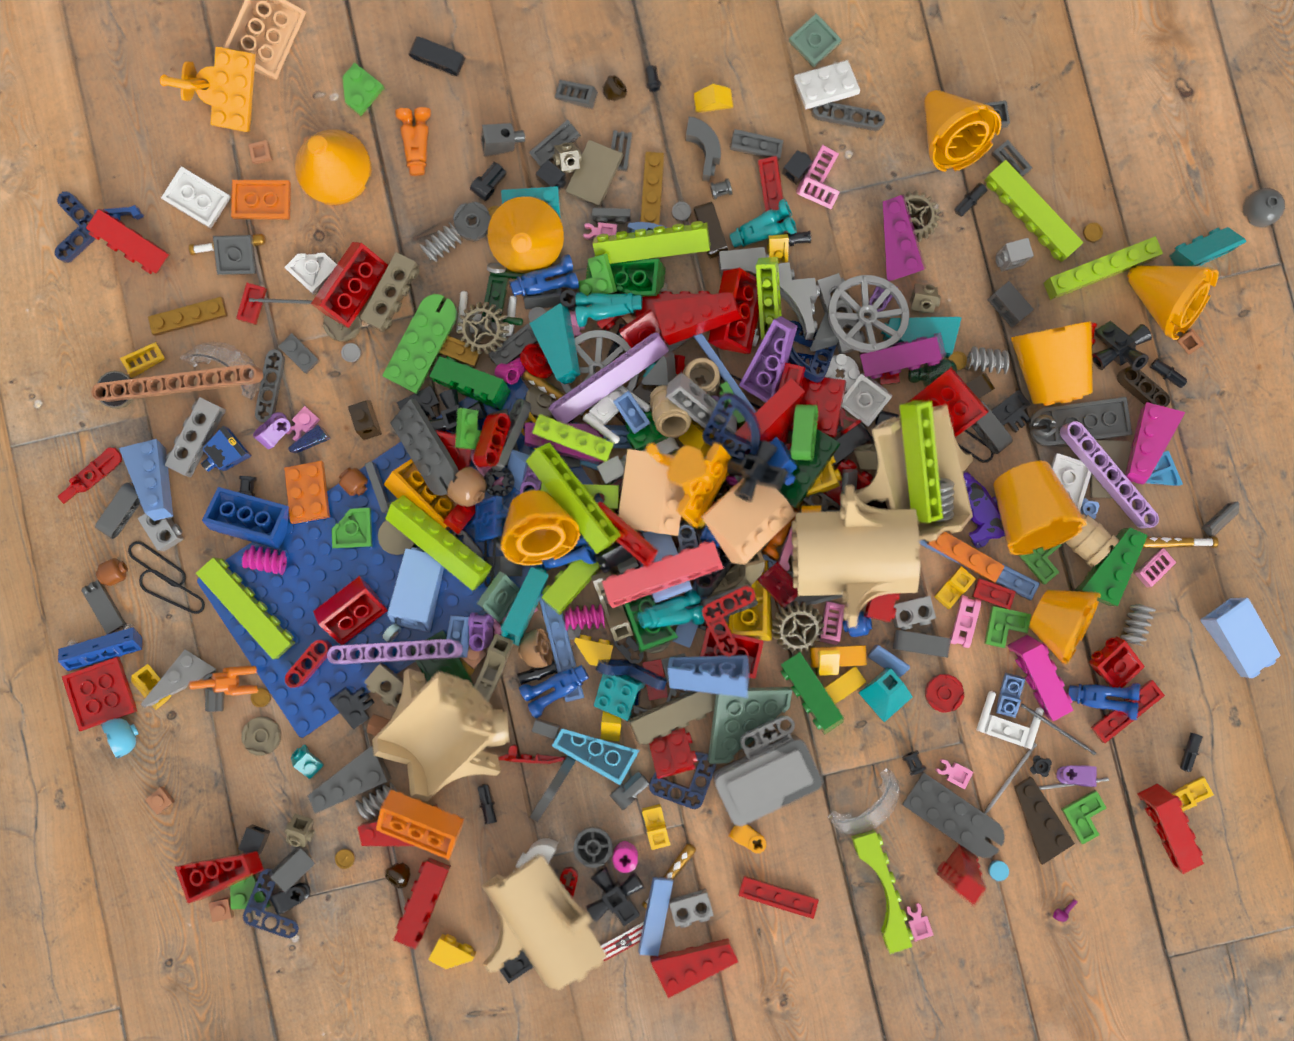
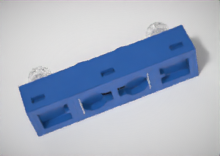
(100, 649)

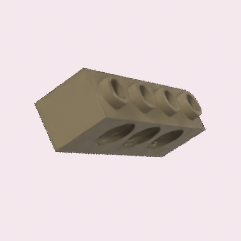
(388, 282)
(381, 674)

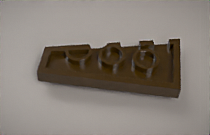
(1045, 827)

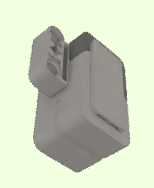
(767, 774)

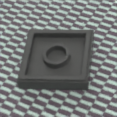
(234, 254)

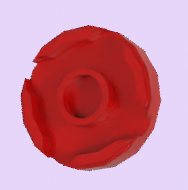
(535, 361)
(944, 693)

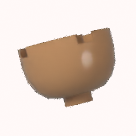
(468, 487)
(534, 649)

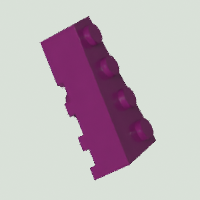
(901, 243)
(903, 355)
(536, 441)

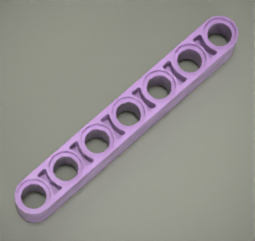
(609, 378)
(1117, 476)
(385, 651)

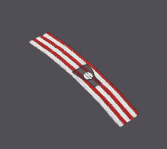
(622, 941)

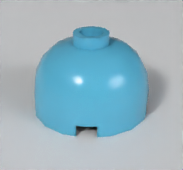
(120, 736)

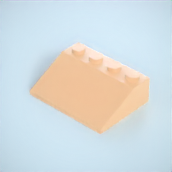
(267, 31)
(648, 496)
(747, 526)

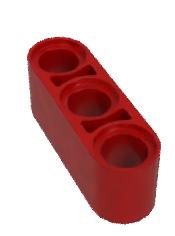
(492, 440)
(300, 668)

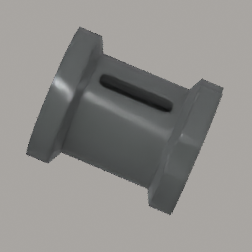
(721, 188)

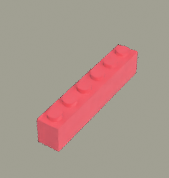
(662, 574)

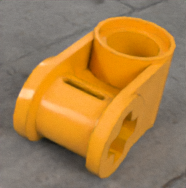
(745, 835)

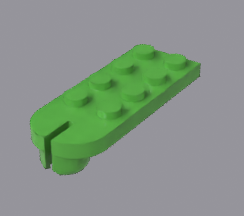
(421, 343)

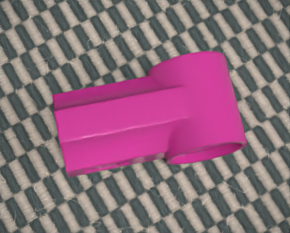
(510, 372)

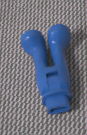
(535, 282)
(585, 554)
(564, 684)
(1095, 697)

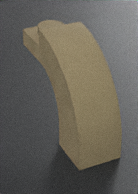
(741, 575)
(615, 616)
(493, 666)

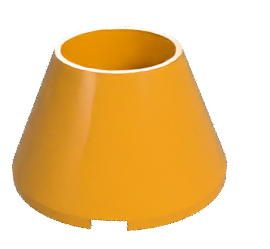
(537, 529)
(1063, 620)

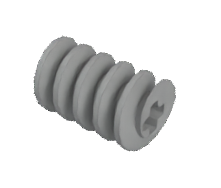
(441, 243)
(989, 359)
(946, 498)
(1137, 624)
(374, 804)

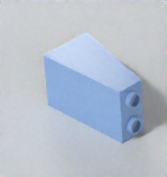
(665, 547)
(416, 591)
(1241, 636)

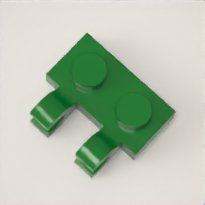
(645, 436)

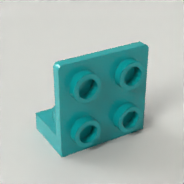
(618, 694)

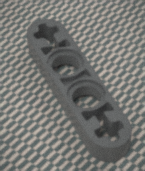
(847, 119)
(269, 386)
(517, 417)

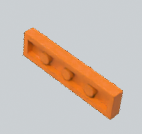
(967, 556)

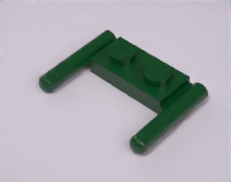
(497, 291)

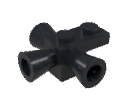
(1121, 346)
(449, 419)
(756, 471)
(615, 897)

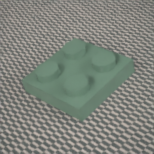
(815, 40)
(499, 597)

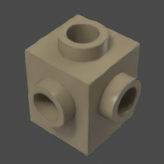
(567, 157)
(925, 298)
(299, 831)

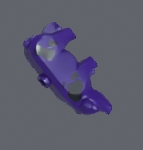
(984, 512)

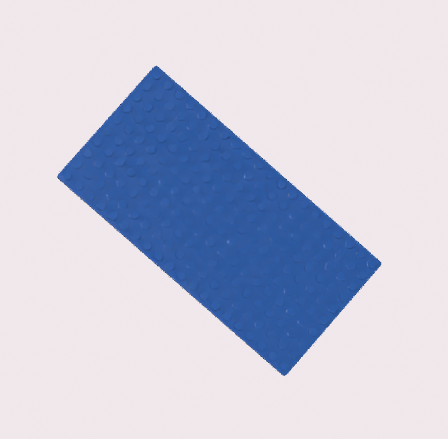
(319, 571)

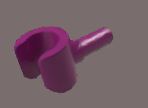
(1063, 915)

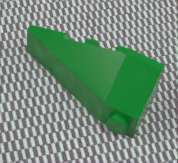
(637, 277)

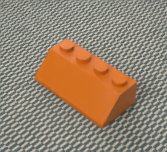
(419, 824)

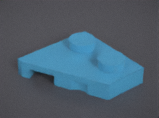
(1165, 472)

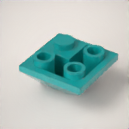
(886, 694)

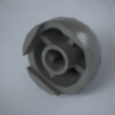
(1264, 207)
(593, 847)

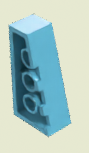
(601, 756)

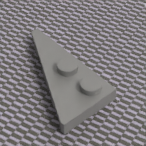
(184, 669)

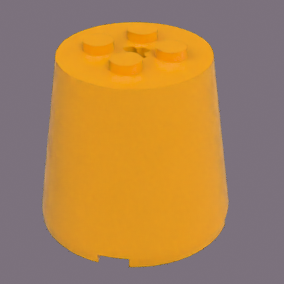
(1056, 363)
(1035, 508)

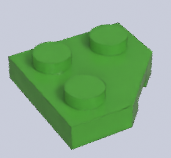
(360, 89)
(353, 529)

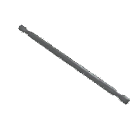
(281, 301)
(1058, 729)

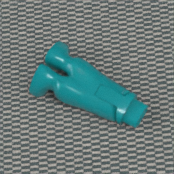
(764, 226)
(605, 306)
(674, 612)

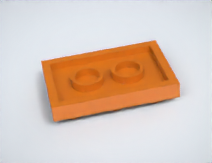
(261, 199)
(307, 492)

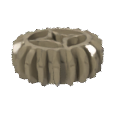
(926, 207)
(486, 321)
(781, 633)

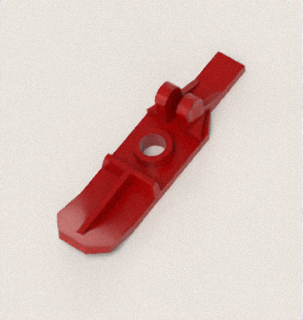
(99, 468)
(512, 756)

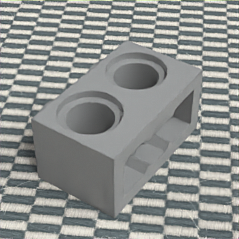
(1014, 254)
(612, 470)
(157, 532)
(911, 608)
(689, 902)

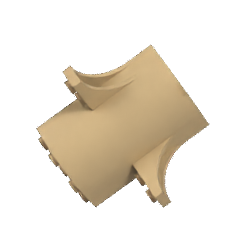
(892, 475)
(856, 553)
(438, 733)
(542, 922)

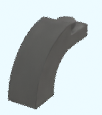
(704, 136)

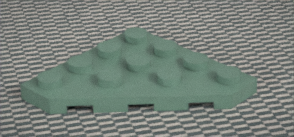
(740, 714)

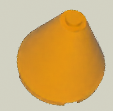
(958, 129)
(333, 167)
(525, 234)
(1173, 294)

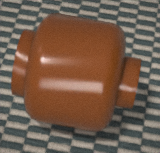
(353, 481)
(111, 572)

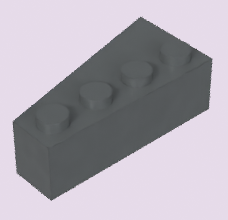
(353, 779)

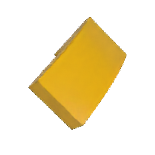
(954, 587)
(845, 684)
(1193, 793)
(656, 826)

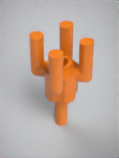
(228, 681)

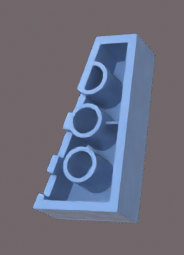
(150, 477)
(710, 674)

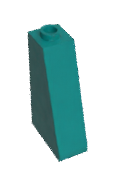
(928, 327)
(557, 342)
(524, 605)

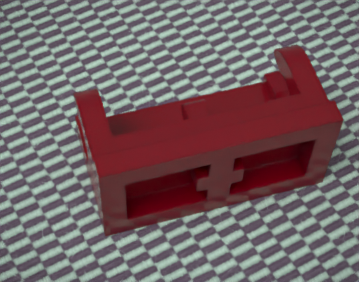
(779, 584)

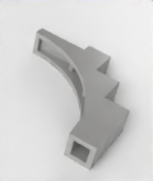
(798, 293)

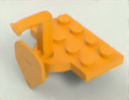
(228, 87)
(698, 476)

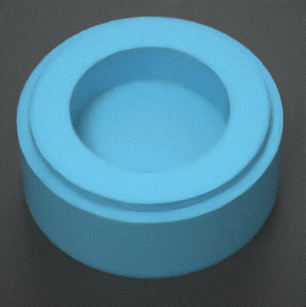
(998, 870)

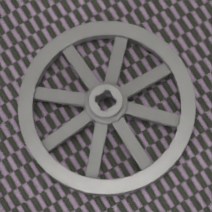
(868, 310)
(600, 334)

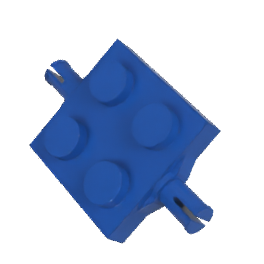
(488, 518)

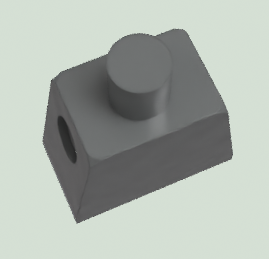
(500, 138)

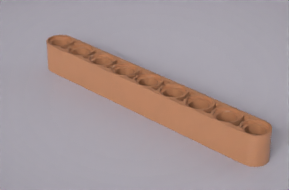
(168, 381)

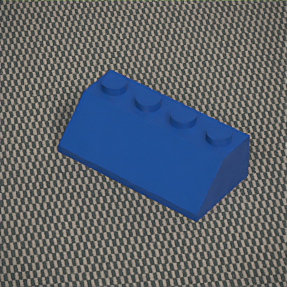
(247, 517)

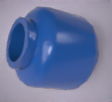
(863, 627)

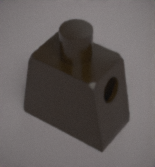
(364, 418)

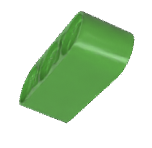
(804, 432)

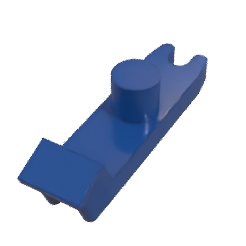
(118, 212)

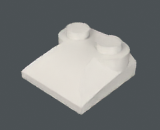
(865, 399)

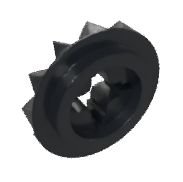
(508, 482)

